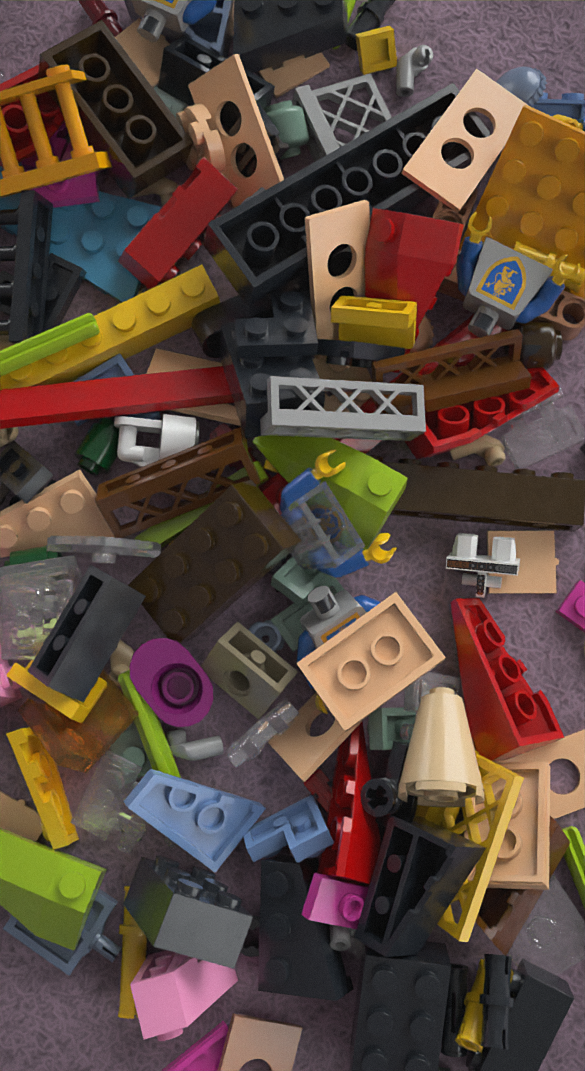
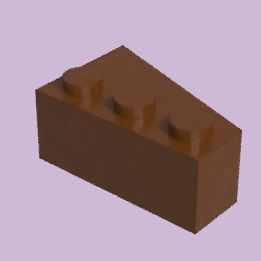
(506, 910)

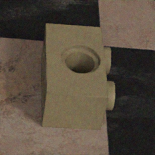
(248, 670)

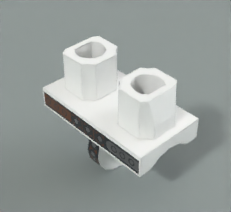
(465, 557)

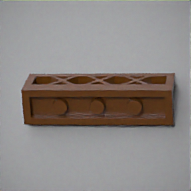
(458, 385)
(169, 472)

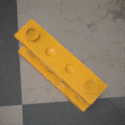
(49, 168)

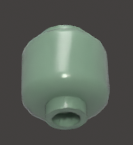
(291, 125)

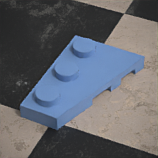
(194, 815)

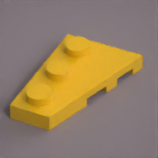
(45, 787)

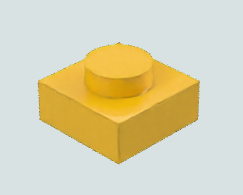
(376, 50)

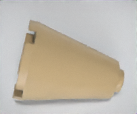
(441, 754)

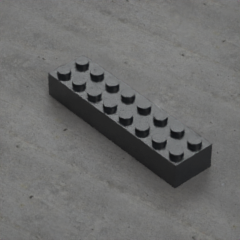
(265, 238)

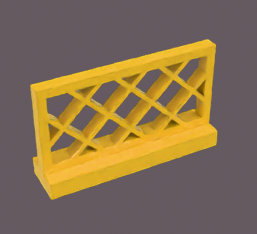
(498, 817)

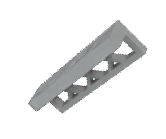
(343, 424)

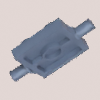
(91, 937)

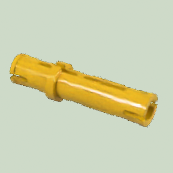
(133, 956)

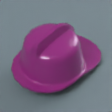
(171, 682)

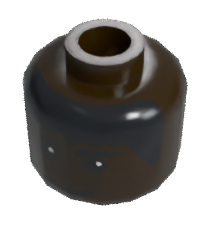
(539, 344)

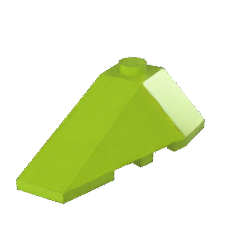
(363, 488)
(47, 888)

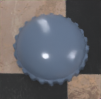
(524, 83)

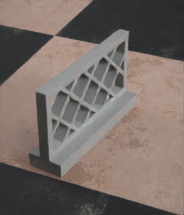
(320, 133)

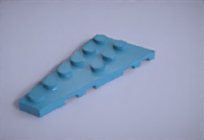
(95, 238)

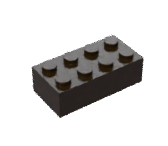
(119, 109)
(214, 561)

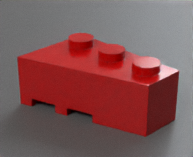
(177, 226)

